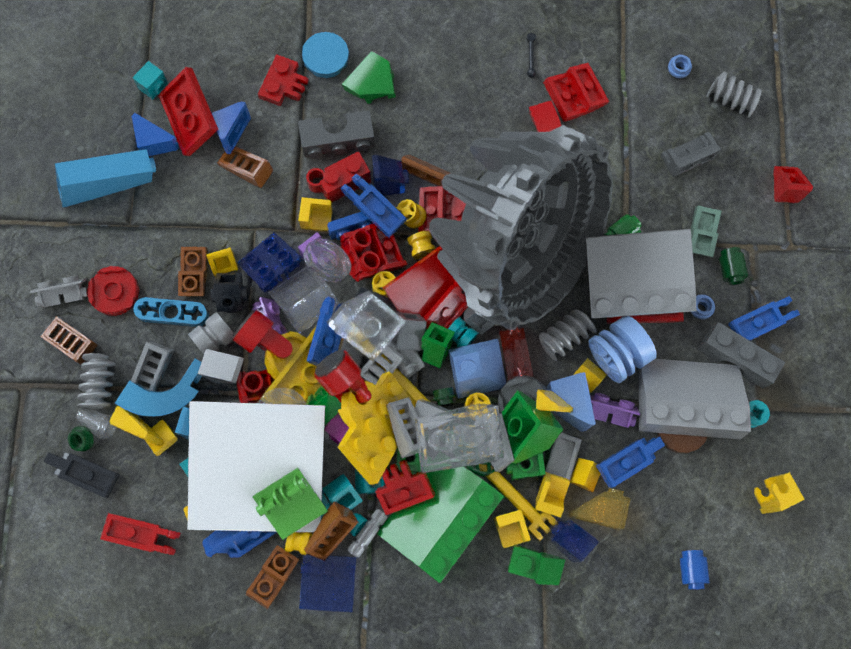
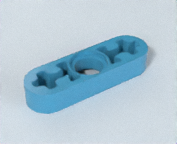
(152, 317)

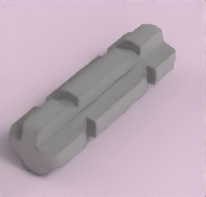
(367, 533)

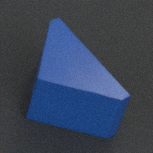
(231, 124)
(152, 137)

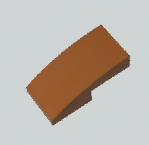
(193, 271)
(272, 577)

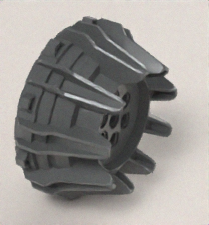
(525, 222)

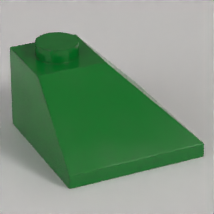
(528, 428)

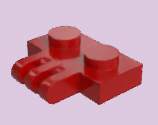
(282, 81)
(403, 488)

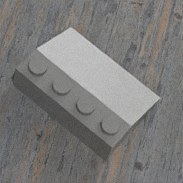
(641, 273)
(693, 399)

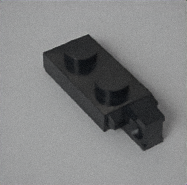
(83, 473)

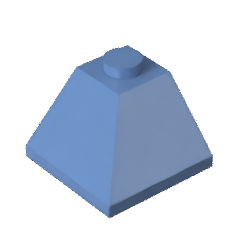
(477, 368)
(576, 393)

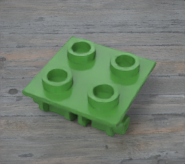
(289, 503)

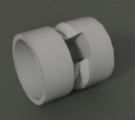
(212, 335)

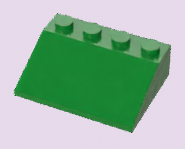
(442, 527)

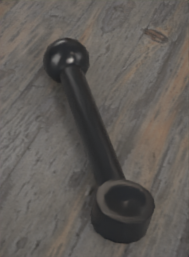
(531, 39)

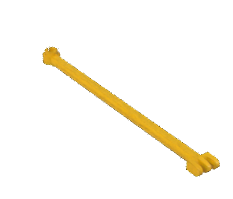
(535, 518)

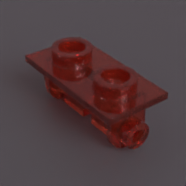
(516, 353)

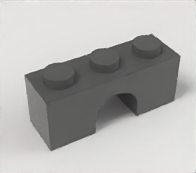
(318, 141)
(757, 364)

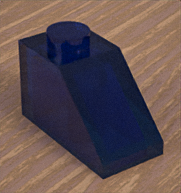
(389, 175)
(572, 540)

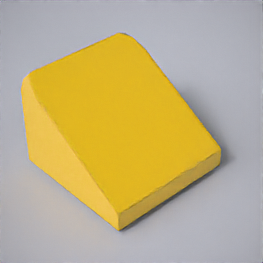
(551, 401)
(166, 434)

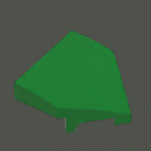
(371, 79)

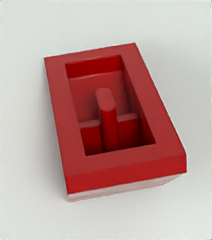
(790, 184)

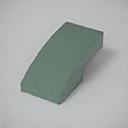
(704, 230)

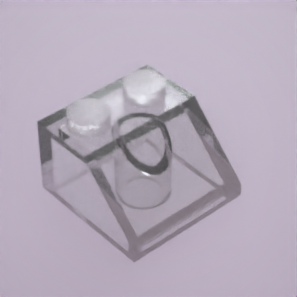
(302, 298)
(366, 323)

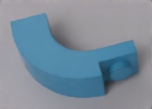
(150, 403)

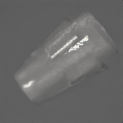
(96, 422)

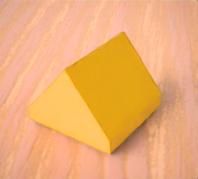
(222, 261)
(593, 374)
(585, 474)

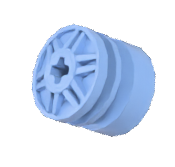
(622, 348)

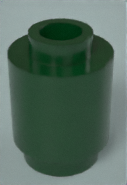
(733, 266)

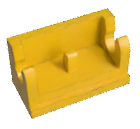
(782, 494)

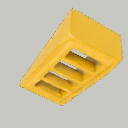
(134, 425)

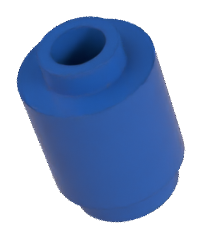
(694, 569)

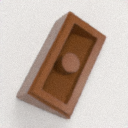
(423, 169)

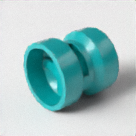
(459, 328)

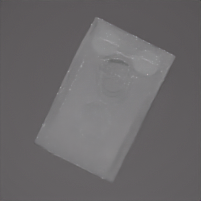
(459, 437)

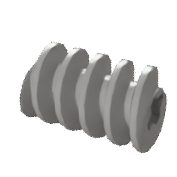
(735, 93)
(565, 332)
(95, 381)

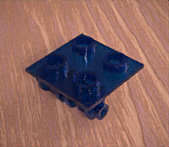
(270, 261)
(327, 583)

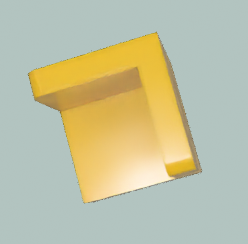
(315, 214)
(552, 494)
(512, 529)

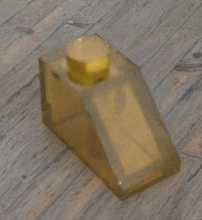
(604, 509)

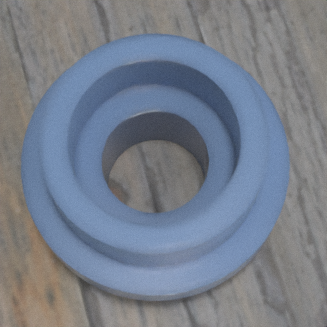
(682, 61)
(709, 306)

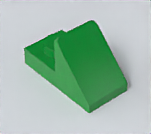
(536, 565)

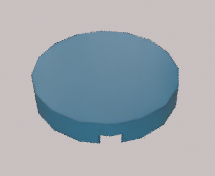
(325, 54)

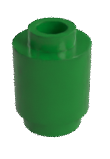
(625, 225)

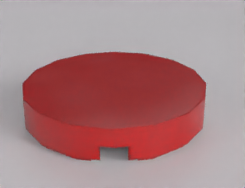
(113, 291)

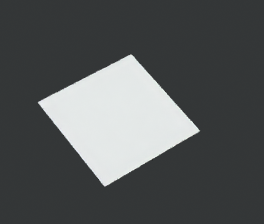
(244, 450)

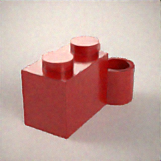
(337, 175)

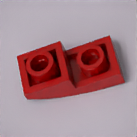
(544, 117)

